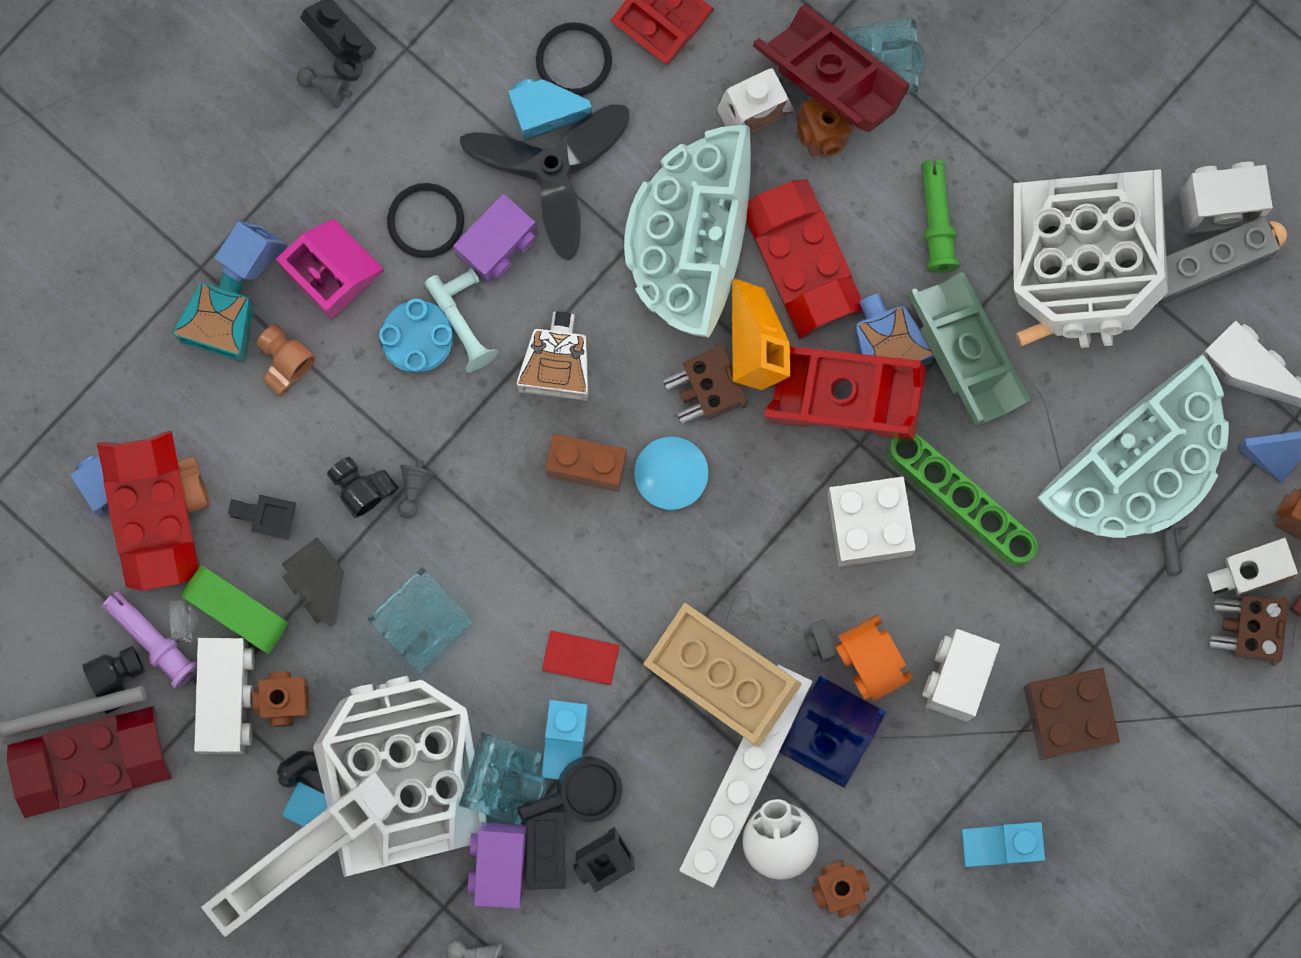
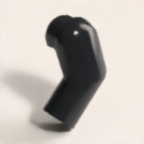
(295, 766)

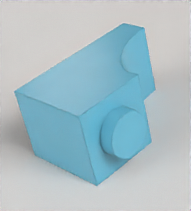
(563, 736)
(1003, 844)

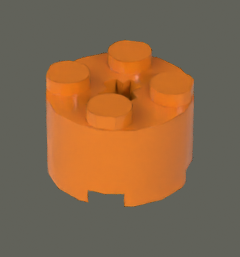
(874, 659)

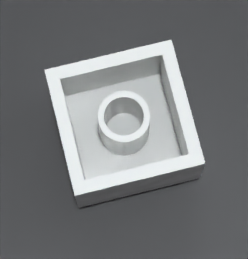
(1224, 198)
(871, 521)
(961, 674)

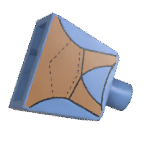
(890, 333)

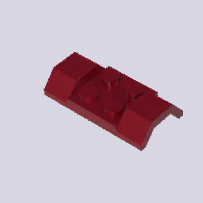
(835, 70)
(86, 762)

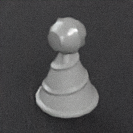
(458, 950)

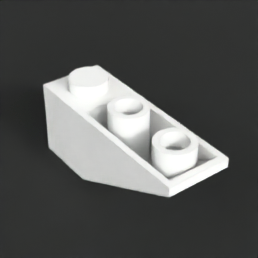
(1247, 365)

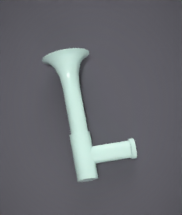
(442, 294)

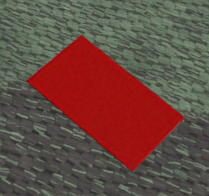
(580, 657)

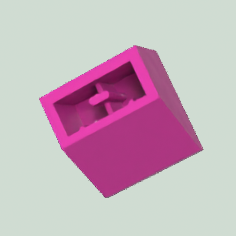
(329, 267)

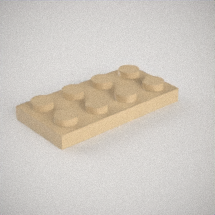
(722, 674)

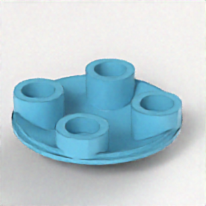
(416, 336)
(671, 473)

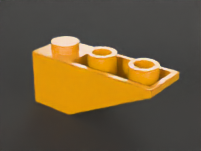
(758, 338)

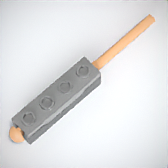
(1207, 263)

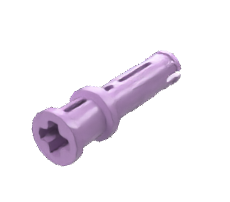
(161, 651)

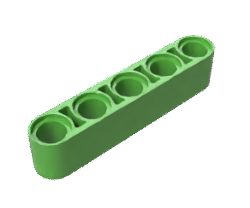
(970, 516)

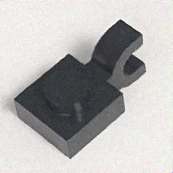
(269, 517)

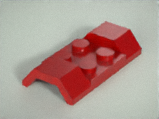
(802, 257)
(148, 511)

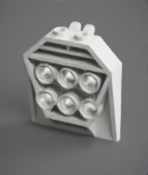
(1109, 296)
(402, 716)

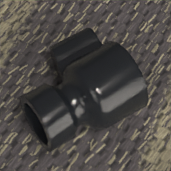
(359, 492)
(107, 672)

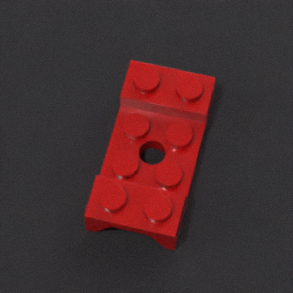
(882, 399)

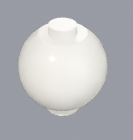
(780, 840)

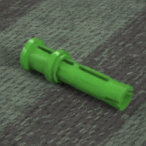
(939, 232)

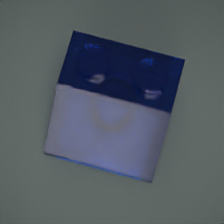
(832, 731)

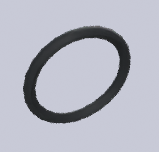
(582, 27)
(424, 187)

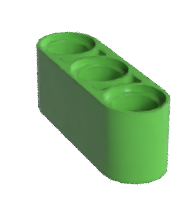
(234, 609)

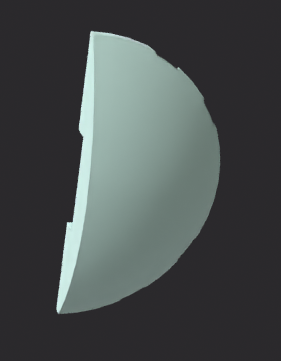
(691, 228)
(1149, 462)

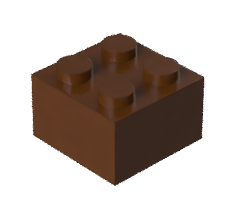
(1071, 713)

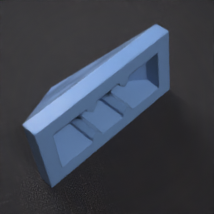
(1274, 453)

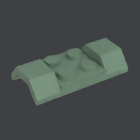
(968, 350)

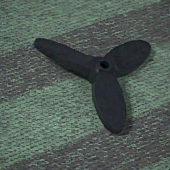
(553, 167)

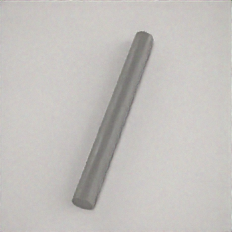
(73, 711)

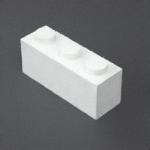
(223, 696)

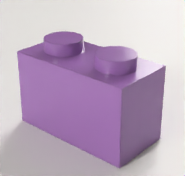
(496, 239)
(498, 865)

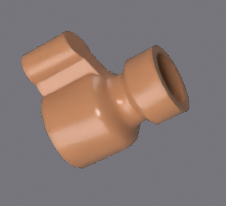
(289, 362)
(194, 485)

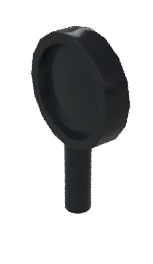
(585, 789)

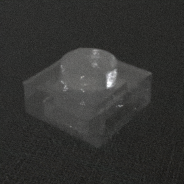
(182, 621)

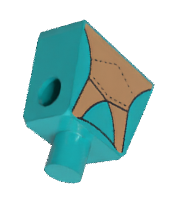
(217, 319)

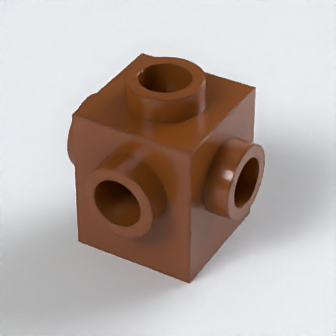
(822, 130)
(294, 704)
(825, 891)

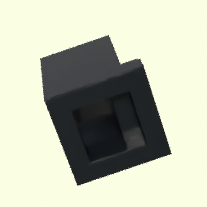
(602, 874)

